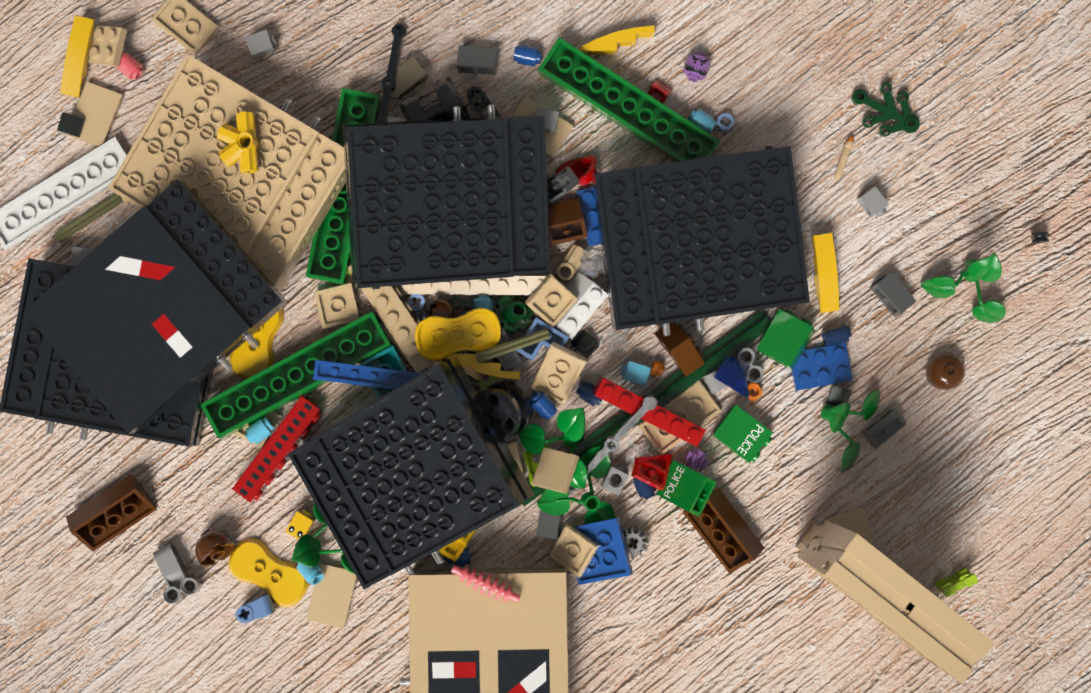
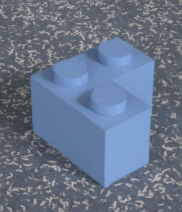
(555, 336)

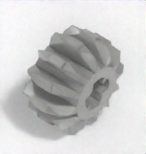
(639, 543)

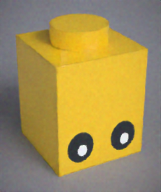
(300, 523)

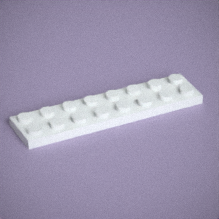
(60, 193)

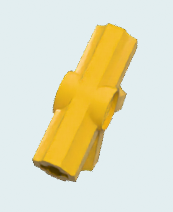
(236, 138)

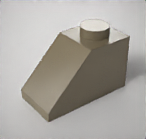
(409, 76)

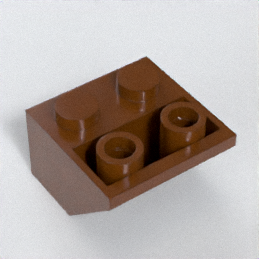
(565, 222)

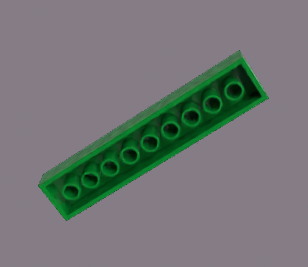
(625, 104)
(331, 243)
(292, 376)

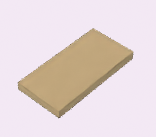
(693, 404)

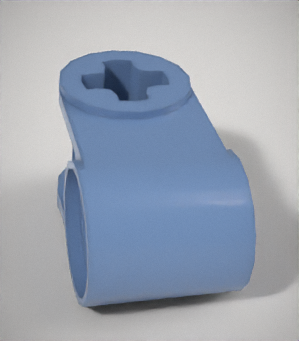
(258, 608)

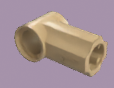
(570, 262)

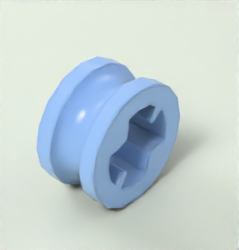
(722, 127)
(422, 302)

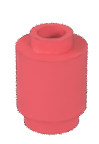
(130, 66)

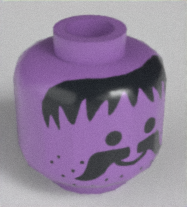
(696, 66)

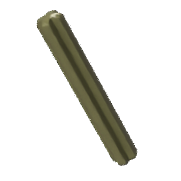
(88, 217)
(512, 345)

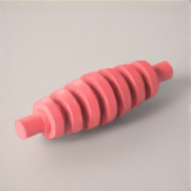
(463, 573)

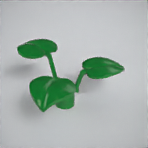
(987, 269)
(837, 416)
(573, 425)
(558, 503)
(308, 548)

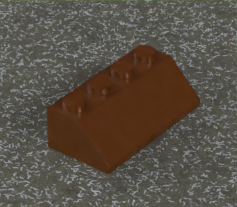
(110, 513)
(726, 532)

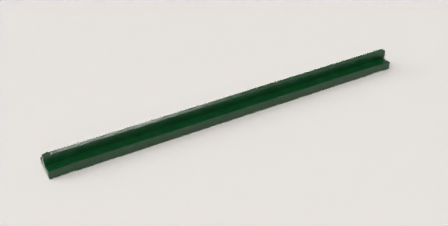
(676, 383)

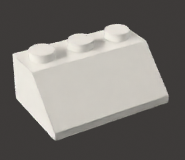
(589, 299)

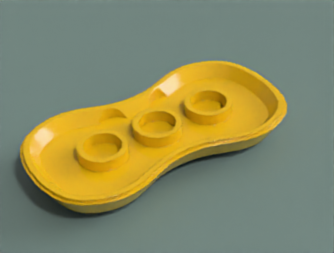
(442, 336)
(249, 360)
(257, 565)

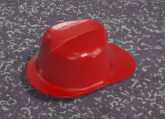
(582, 168)

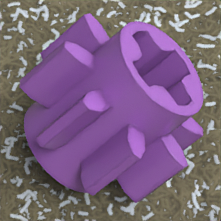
(696, 459)

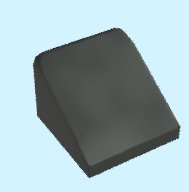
(70, 124)
(585, 344)
(838, 395)

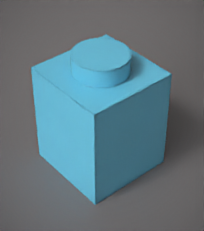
(635, 373)

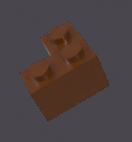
(681, 348)

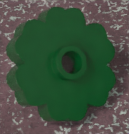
(513, 313)

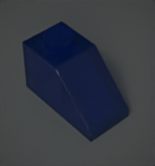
(732, 376)

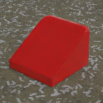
(659, 91)

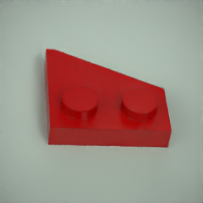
(652, 470)

